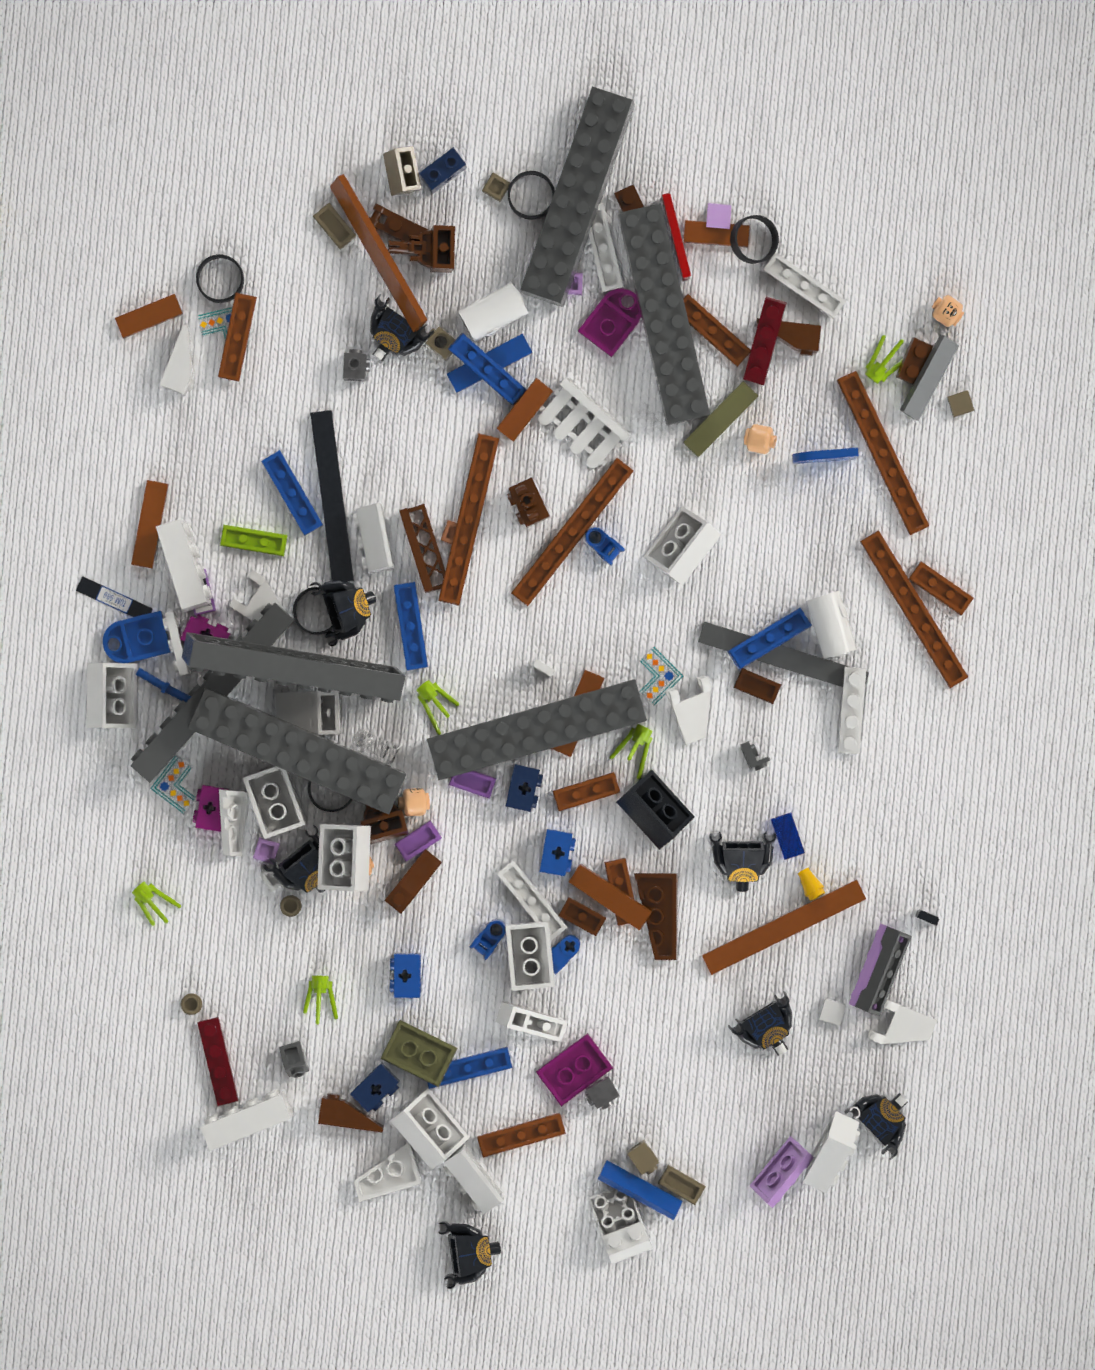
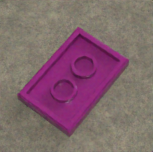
(574, 1069)

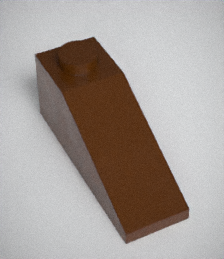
(799, 336)
(413, 881)
(341, 1113)

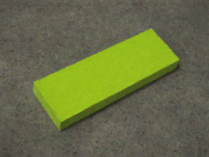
(253, 540)

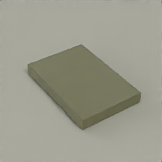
(419, 1053)

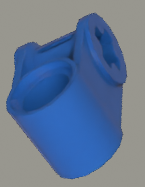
(604, 546)
(488, 939)
(561, 955)

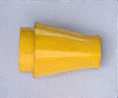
(811, 885)

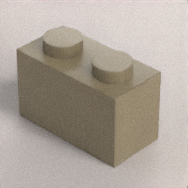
(402, 171)

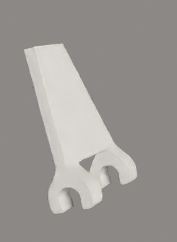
(260, 599)
(693, 711)
(904, 1026)

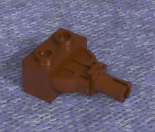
(430, 248)
(528, 502)
(384, 825)

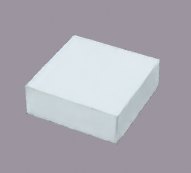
(548, 671)
(832, 1012)

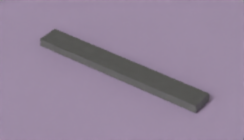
(780, 657)

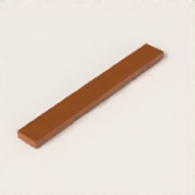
(378, 253)
(882, 453)
(468, 519)
(572, 532)
(914, 609)
(784, 927)

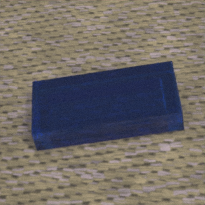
(787, 835)

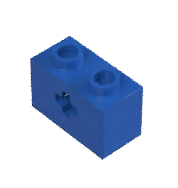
(549, 863)
(411, 987)

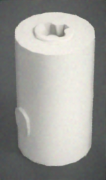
(493, 312)
(831, 625)

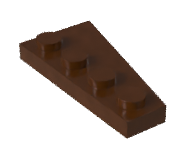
(660, 895)

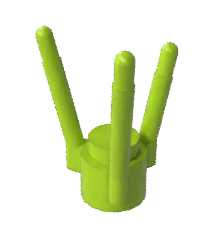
(876, 371)
(428, 692)
(640, 736)
(143, 895)
(319, 985)

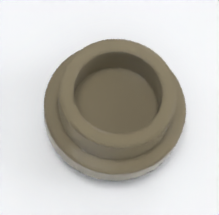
(290, 905)
(191, 1004)

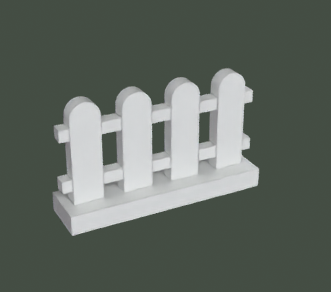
(578, 413)

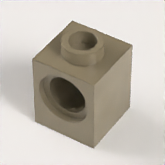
(443, 352)
(643, 1158)

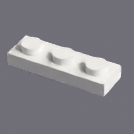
(175, 643)

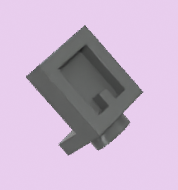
(750, 754)
(294, 1059)

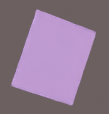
(718, 216)

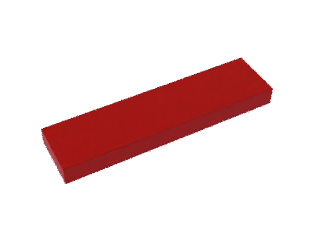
(676, 236)

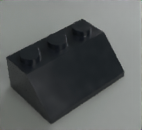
(655, 809)

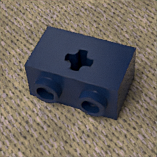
(443, 170)
(515, 797)
(363, 1092)

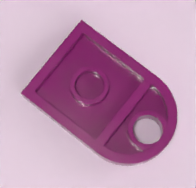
(611, 321)

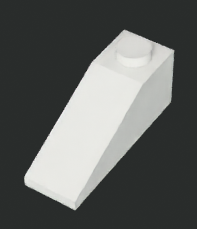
(179, 369)
(531, 1021)

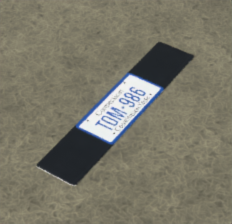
(112, 598)

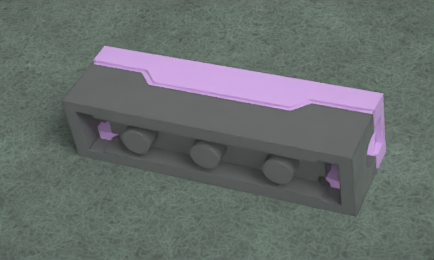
(880, 970)

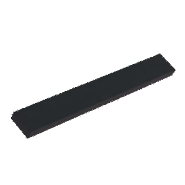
(332, 496)

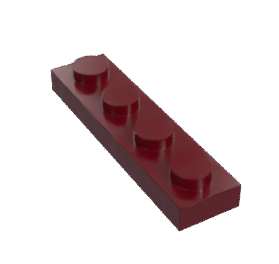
(765, 340)
(218, 1061)

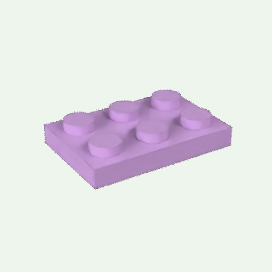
(781, 1171)

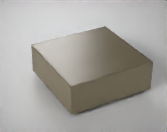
(496, 187)
(960, 403)

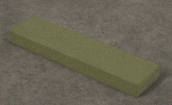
(720, 419)

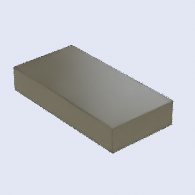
(334, 226)
(681, 1184)

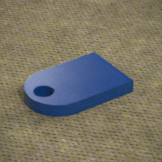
(825, 456)
(138, 638)

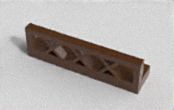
(415, 547)

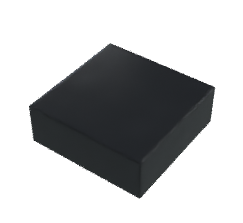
(927, 917)

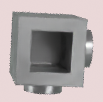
(355, 365)
(602, 1093)

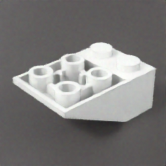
(312, 711)
(619, 1224)

